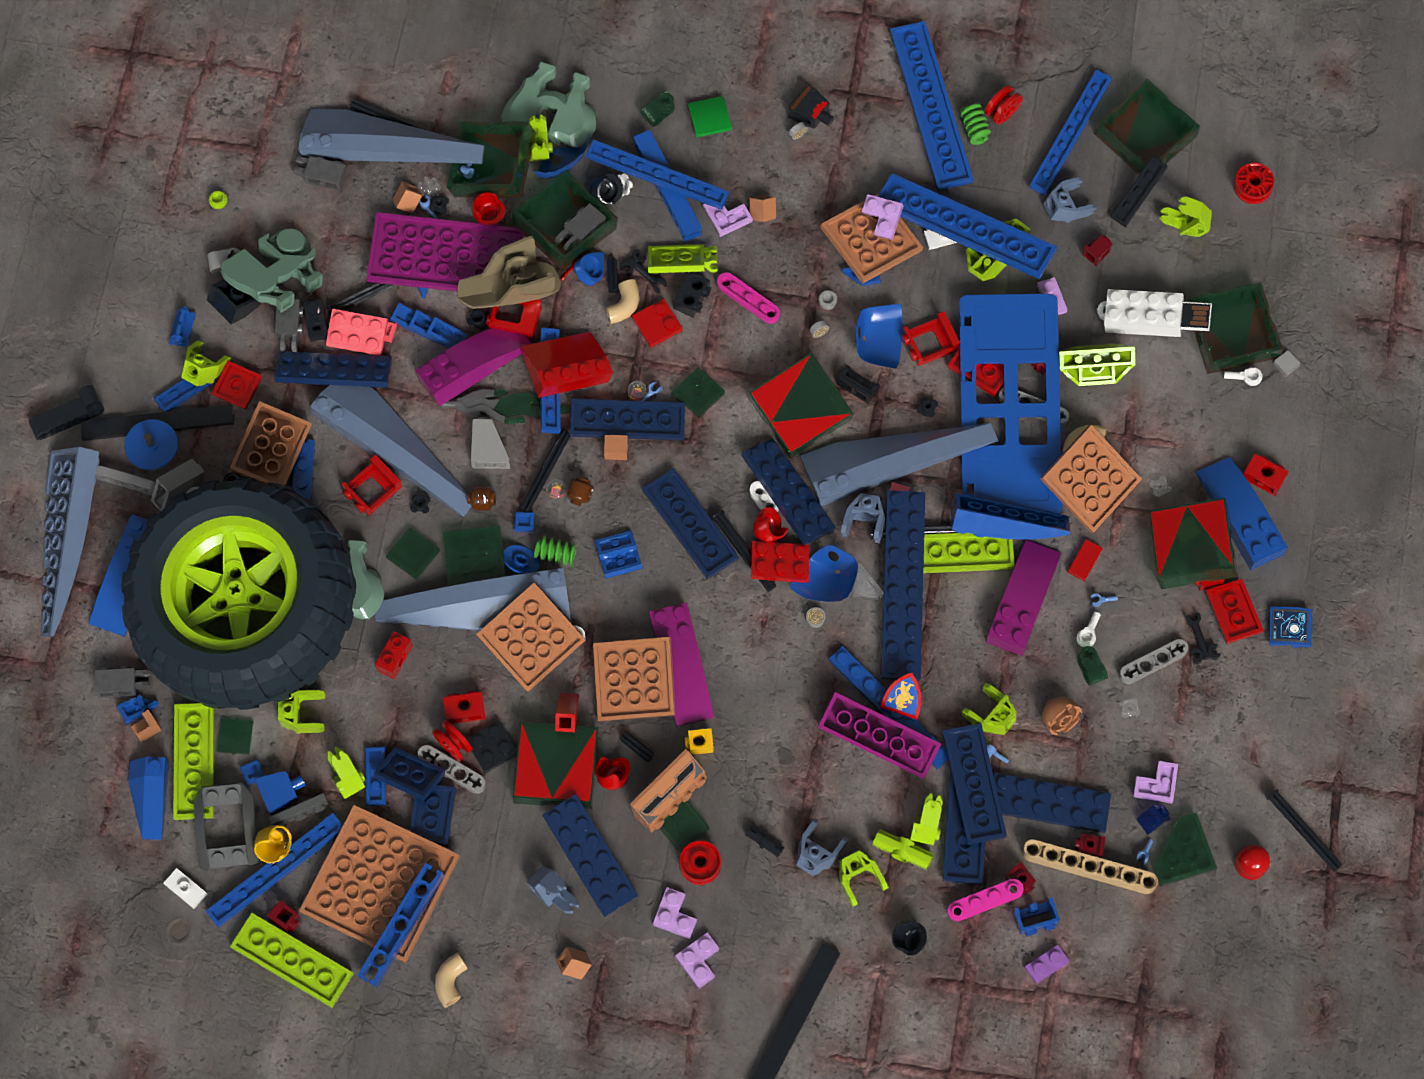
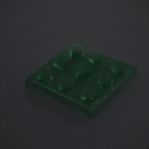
(473, 555)

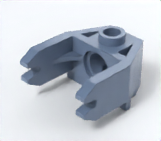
(1065, 209)
(867, 509)
(822, 859)
(552, 889)

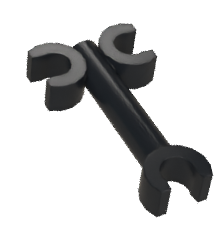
(635, 263)
(1202, 652)

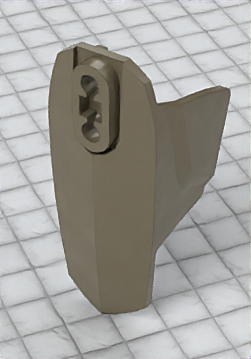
(510, 278)

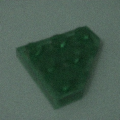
(1184, 853)

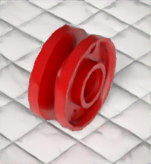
(1003, 105)
(1254, 173)
(452, 740)
(700, 874)

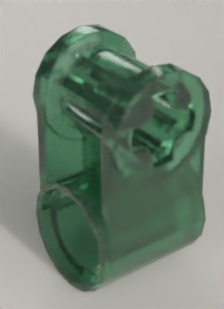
(658, 109)
(1092, 669)

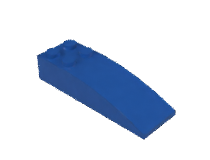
(1005, 520)
(1250, 522)
(108, 605)

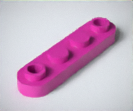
(748, 298)
(985, 899)

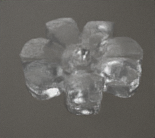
(429, 187)

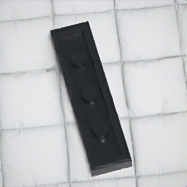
(1139, 191)

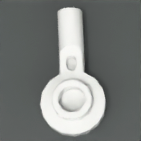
(1251, 376)
(1086, 636)

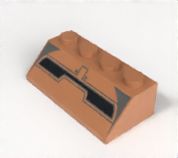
(668, 791)

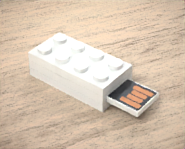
(1152, 313)

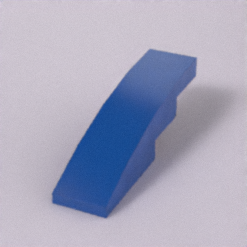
(427, 327)

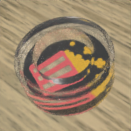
(637, 390)
(556, 488)

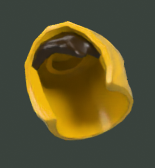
(273, 843)

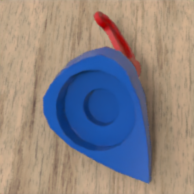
(588, 268)

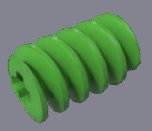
(974, 123)
(556, 551)

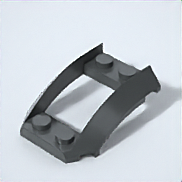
(232, 854)

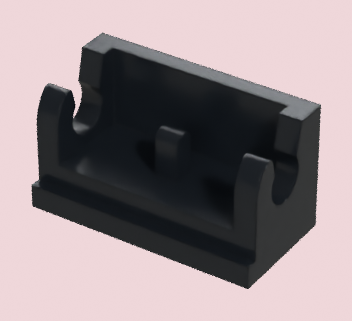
(857, 385)

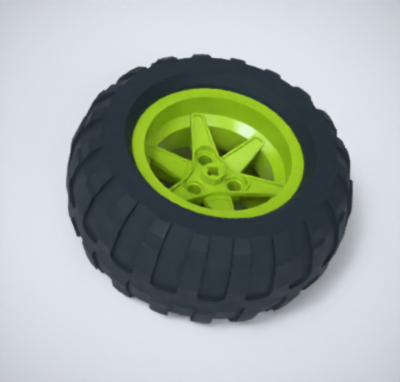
(219, 522)

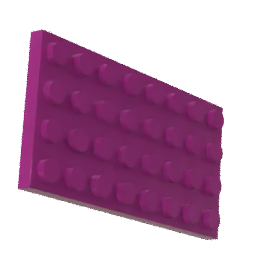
(432, 250)

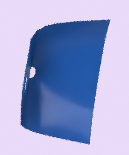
(570, 158)
(883, 334)
(823, 582)

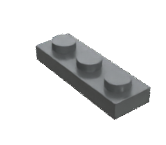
(299, 811)

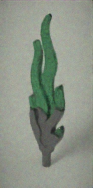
(500, 409)

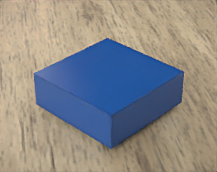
(524, 521)
(252, 771)

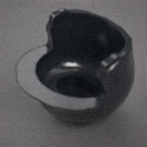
(607, 188)
(909, 937)

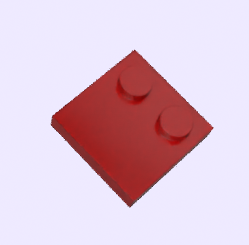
(657, 323)
(237, 385)

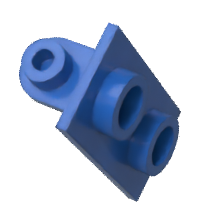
(182, 327)

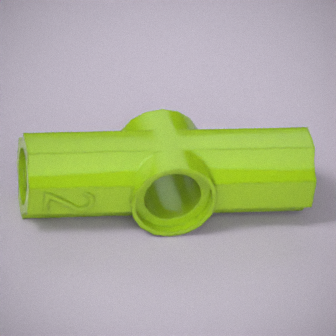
(903, 849)

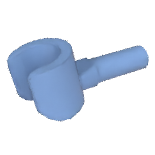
(467, 170)
(425, 206)
(651, 391)
(1102, 599)
(992, 751)
(1143, 855)

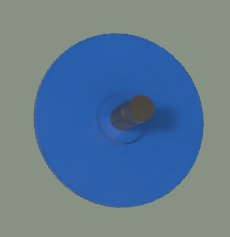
(151, 444)

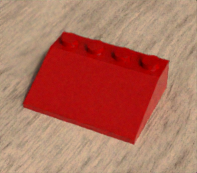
(566, 364)

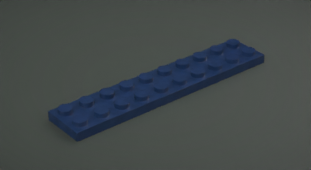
(903, 584)

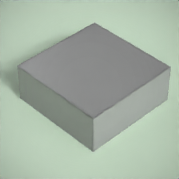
(1286, 363)

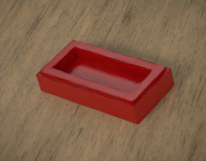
(1085, 560)

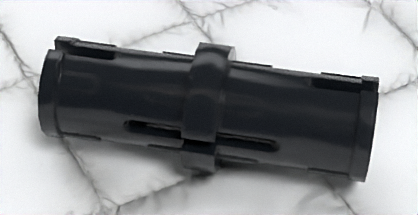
(764, 841)

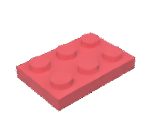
(357, 332)

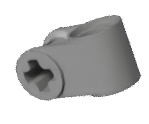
(216, 258)

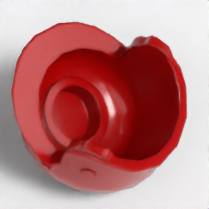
(488, 209)
(768, 526)
(613, 773)
(1252, 862)

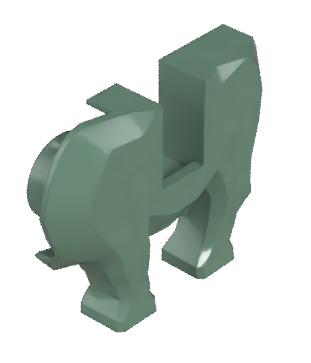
(573, 115)
(290, 258)
(368, 585)

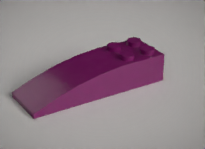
(469, 363)
(1023, 598)
(690, 684)
(878, 734)

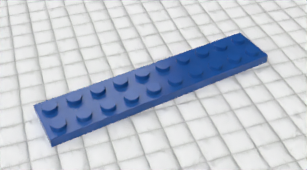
(931, 106)
(969, 227)

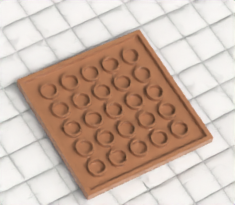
(370, 876)

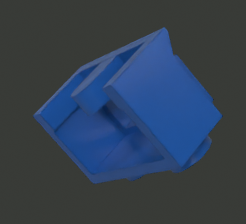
(1033, 910)

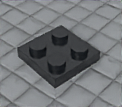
(492, 746)

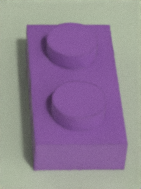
(1046, 964)

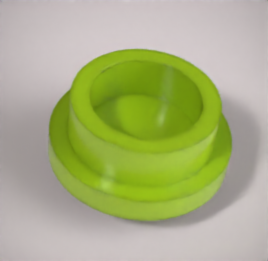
(218, 200)

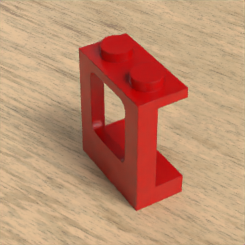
(527, 324)
(944, 333)
(382, 475)

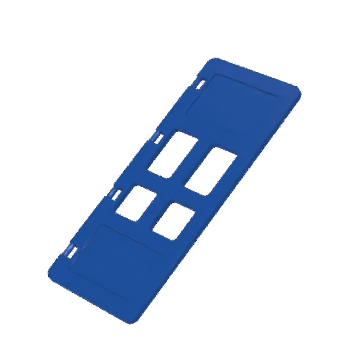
(1011, 332)

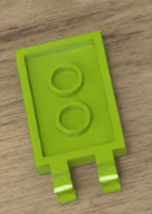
(681, 258)

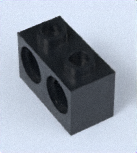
(688, 293)

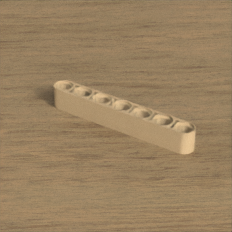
(1099, 864)

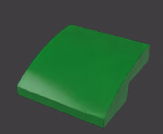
(709, 116)

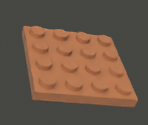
(863, 251)
(1091, 478)
(531, 637)
(634, 679)

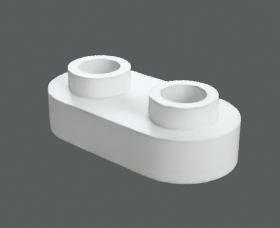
(763, 499)

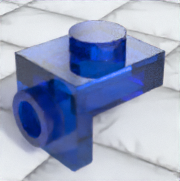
(1153, 818)

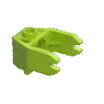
(541, 146)
(1192, 220)
(200, 369)
(1000, 718)
(291, 719)
(347, 779)
(926, 827)
(862, 864)

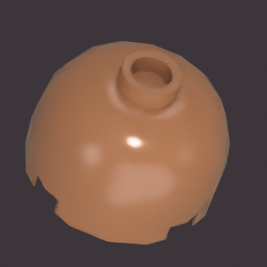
(1060, 714)

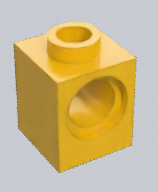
(705, 735)

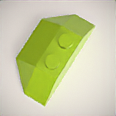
(985, 266)
(1097, 363)

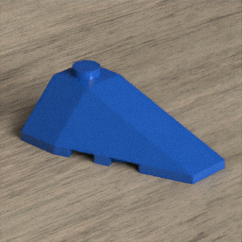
(149, 791)

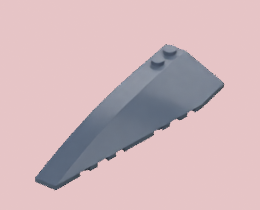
(361, 137)
(376, 428)
(867, 463)
(71, 488)
(473, 603)

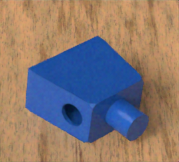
(279, 791)

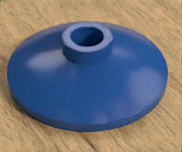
(520, 559)

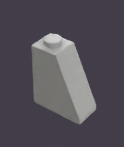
(487, 447)
(176, 482)

